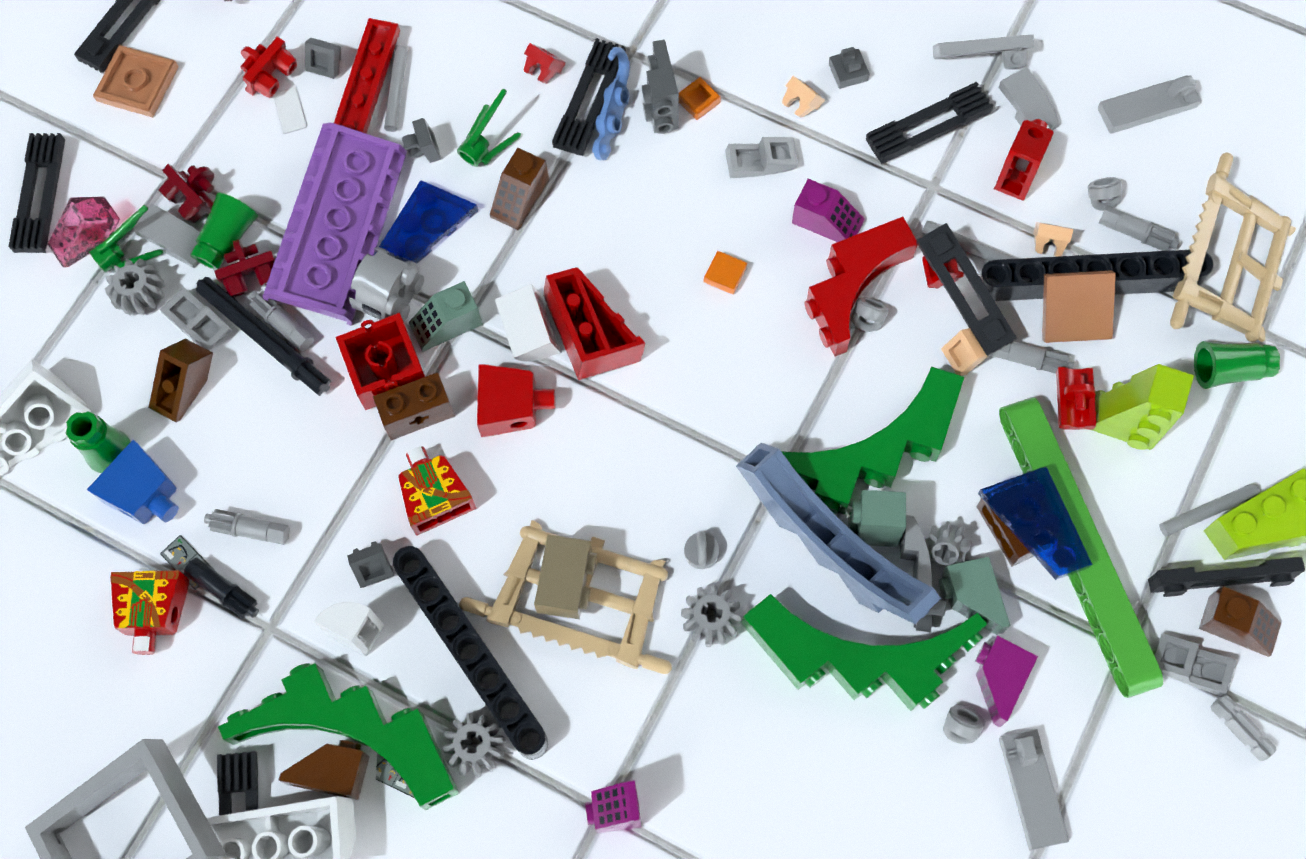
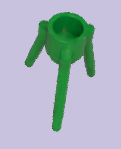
(475, 146)
(110, 253)

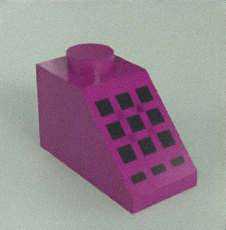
(826, 212)
(1003, 676)
(614, 808)

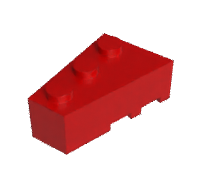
(587, 325)

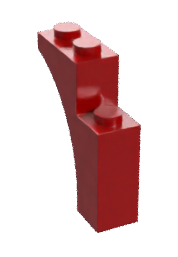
(853, 267)

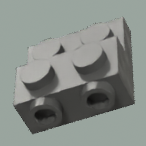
(661, 91)

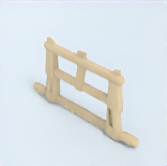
(1253, 212)
(641, 610)

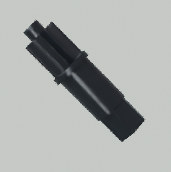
(218, 586)

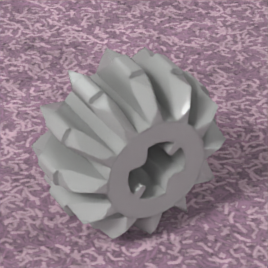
(134, 287)
(724, 611)
(464, 737)

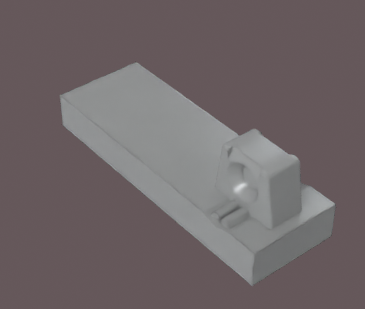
(1012, 49)
(1149, 104)
(1033, 790)

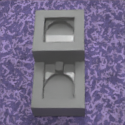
(1028, 98)
(761, 159)
(168, 233)
(195, 319)
(915, 548)
(1194, 666)

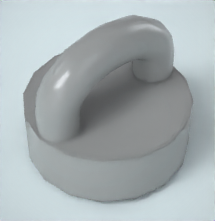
(1105, 189)
(871, 310)
(701, 550)
(963, 724)

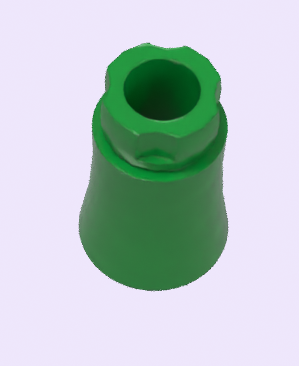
(225, 224)
(1233, 363)
(95, 439)

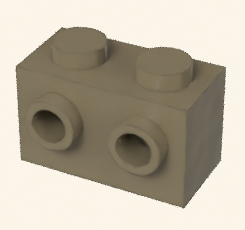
(564, 577)

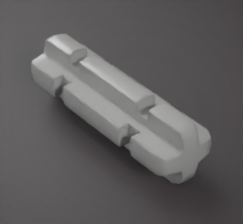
(1243, 728)

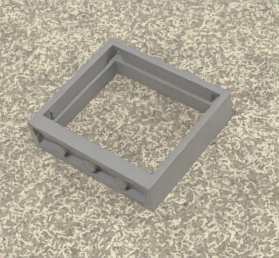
(167, 777)

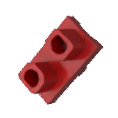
(262, 62)
(1076, 398)

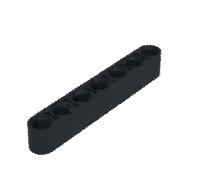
(1138, 264)
(465, 634)

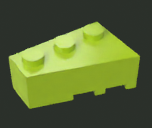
(1143, 407)
(1264, 522)

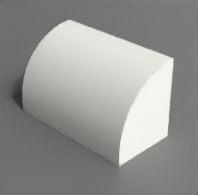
(527, 324)
(350, 625)

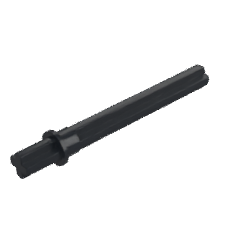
(299, 366)

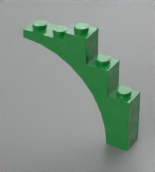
(877, 458)
(858, 667)
(357, 715)

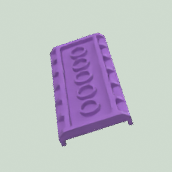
(335, 220)

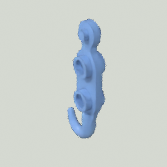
(615, 100)

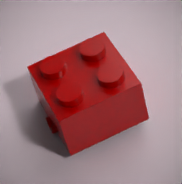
(379, 357)

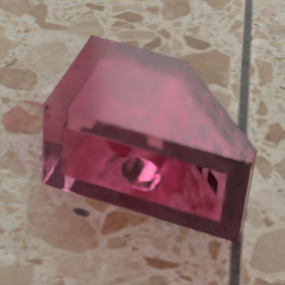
(81, 228)

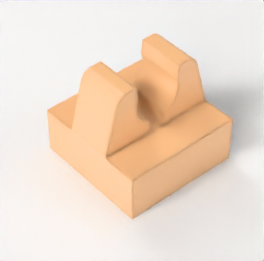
(801, 91)
(1060, 235)
(964, 352)

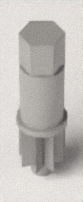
(1139, 229)
(284, 323)
(1033, 356)
(245, 526)

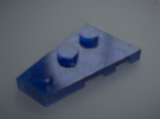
(425, 221)
(1039, 520)

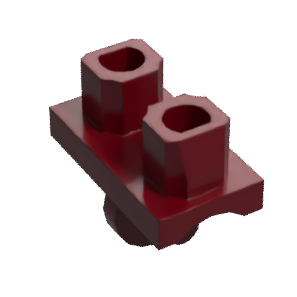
(192, 187)
(233, 275)

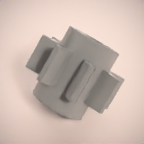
(948, 544)

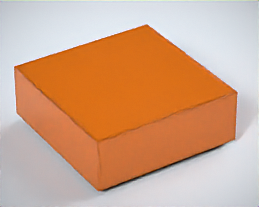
(699, 98)
(725, 272)

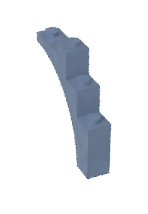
(832, 544)

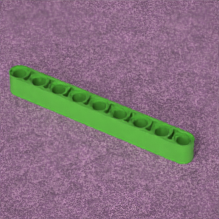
(1099, 586)

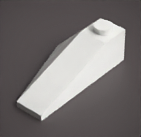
(34, 414)
(289, 831)

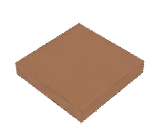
(135, 81)
(1078, 306)

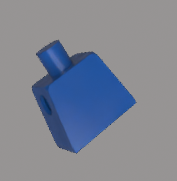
(136, 486)

